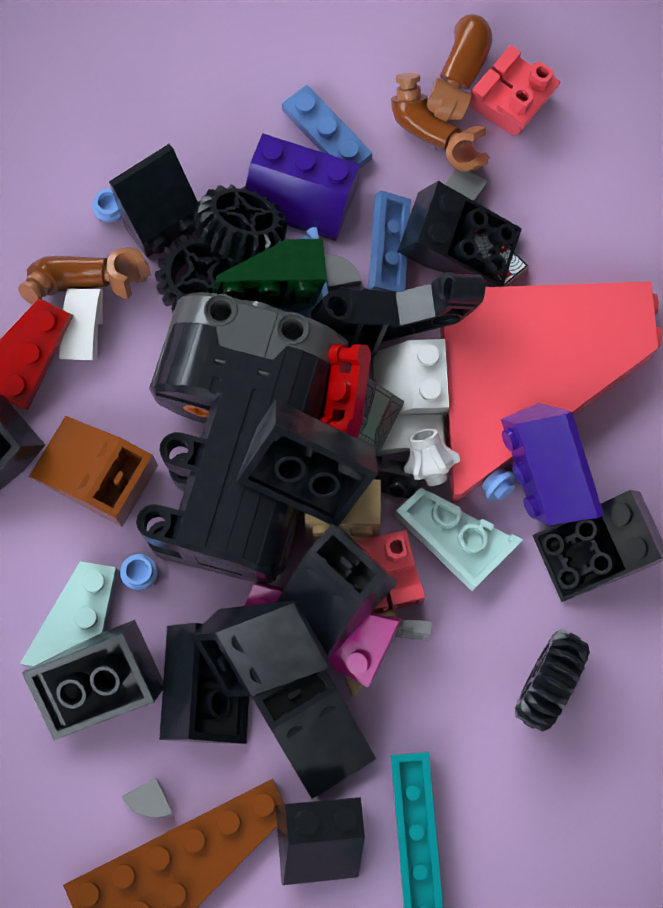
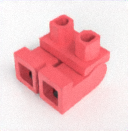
(513, 91)
(395, 555)

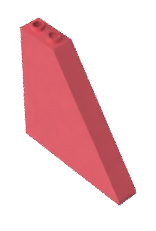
(535, 348)

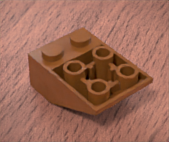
(95, 469)

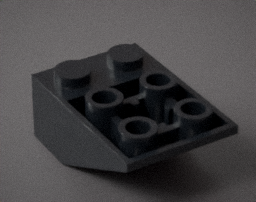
(443, 238)
(601, 549)
(337, 587)
(259, 647)
(315, 731)

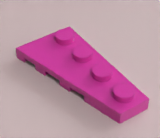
(361, 652)

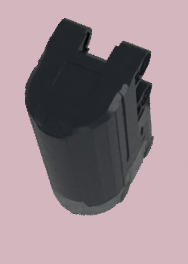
(226, 369)

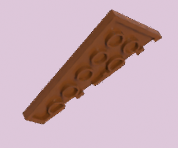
(184, 862)

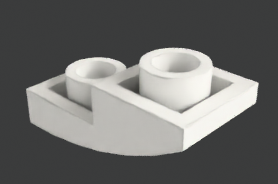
(82, 333)
(406, 426)

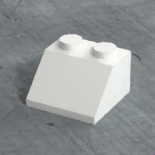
(415, 374)

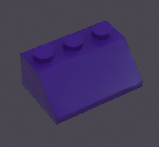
(305, 184)
(551, 465)

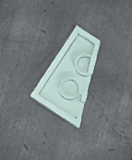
(458, 540)
(77, 614)

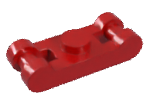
(347, 390)

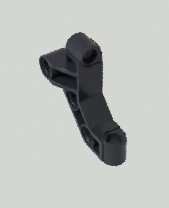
(380, 316)

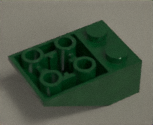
(281, 276)

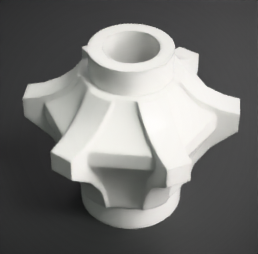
(430, 457)

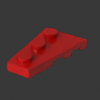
(29, 350)

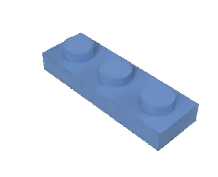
(325, 127)
(390, 219)

